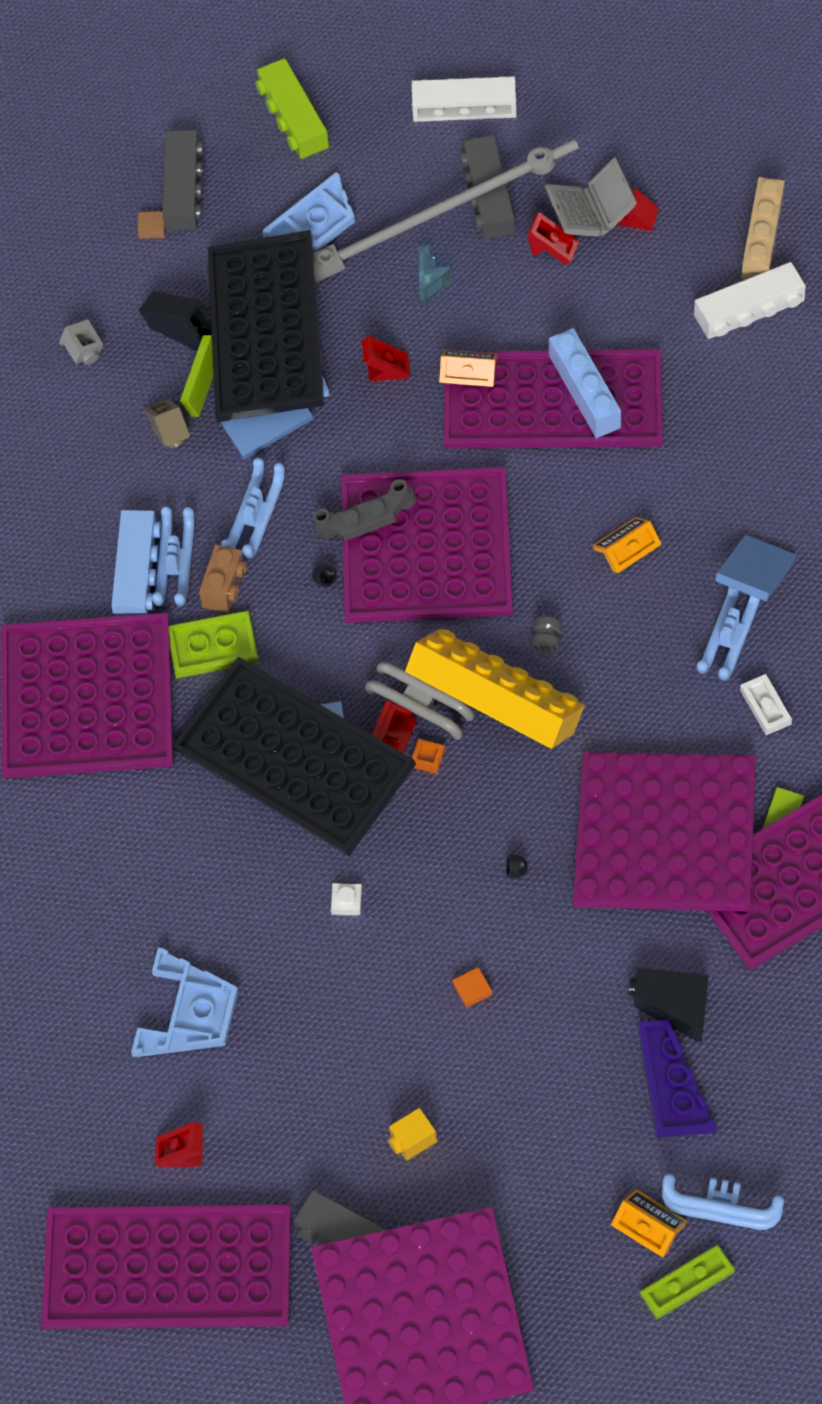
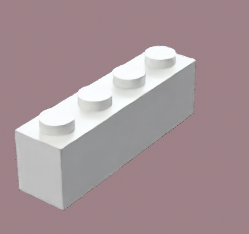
(464, 99)
(749, 300)

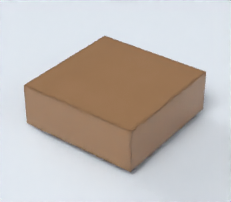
(151, 225)

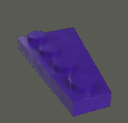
(671, 1086)

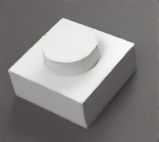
(346, 899)

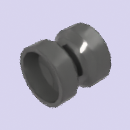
(546, 636)

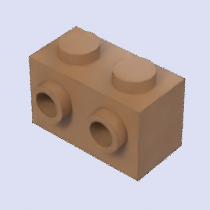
(222, 579)

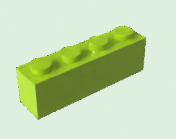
(292, 108)

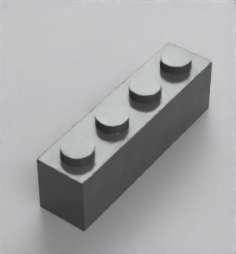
(181, 180)
(493, 207)
(329, 1222)

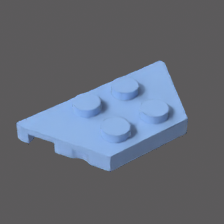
(321, 211)

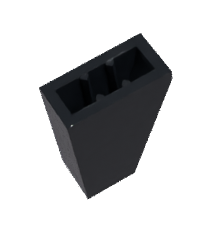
(177, 318)
(672, 998)

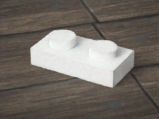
(765, 704)

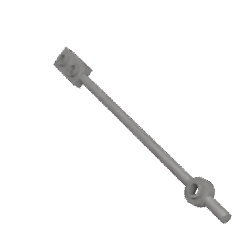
(329, 260)

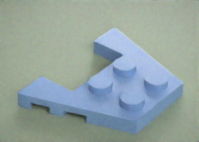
(200, 1011)

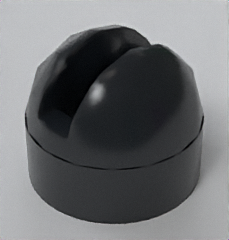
(327, 572)
(515, 866)

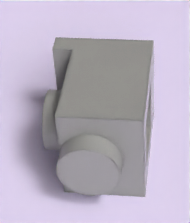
(82, 342)

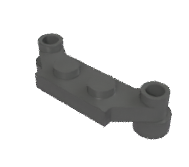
(367, 515)

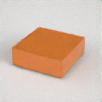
(428, 755)
(472, 987)

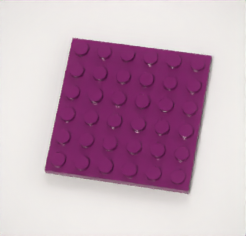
(439, 557)
(86, 696)
(665, 831)
(423, 1314)

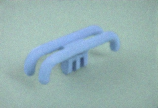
(253, 509)
(174, 559)
(729, 633)
(721, 1205)

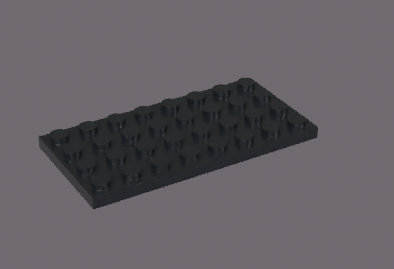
(265, 326)
(294, 756)

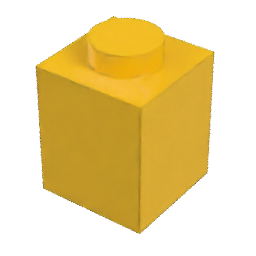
(412, 1135)

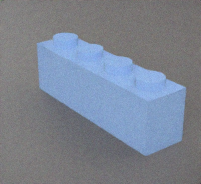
(584, 383)
(135, 563)

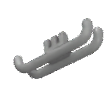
(420, 698)

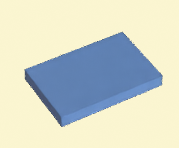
(258, 432)
(755, 568)

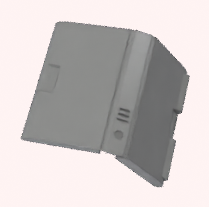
(595, 208)

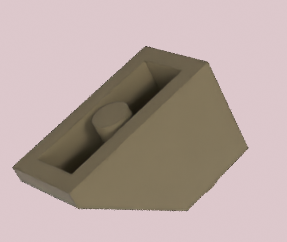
(167, 423)

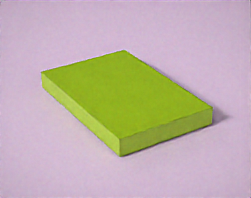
(211, 644)

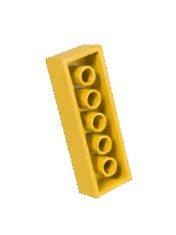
(495, 688)

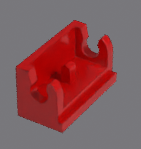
(395, 726)

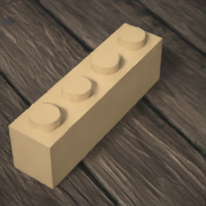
(763, 227)

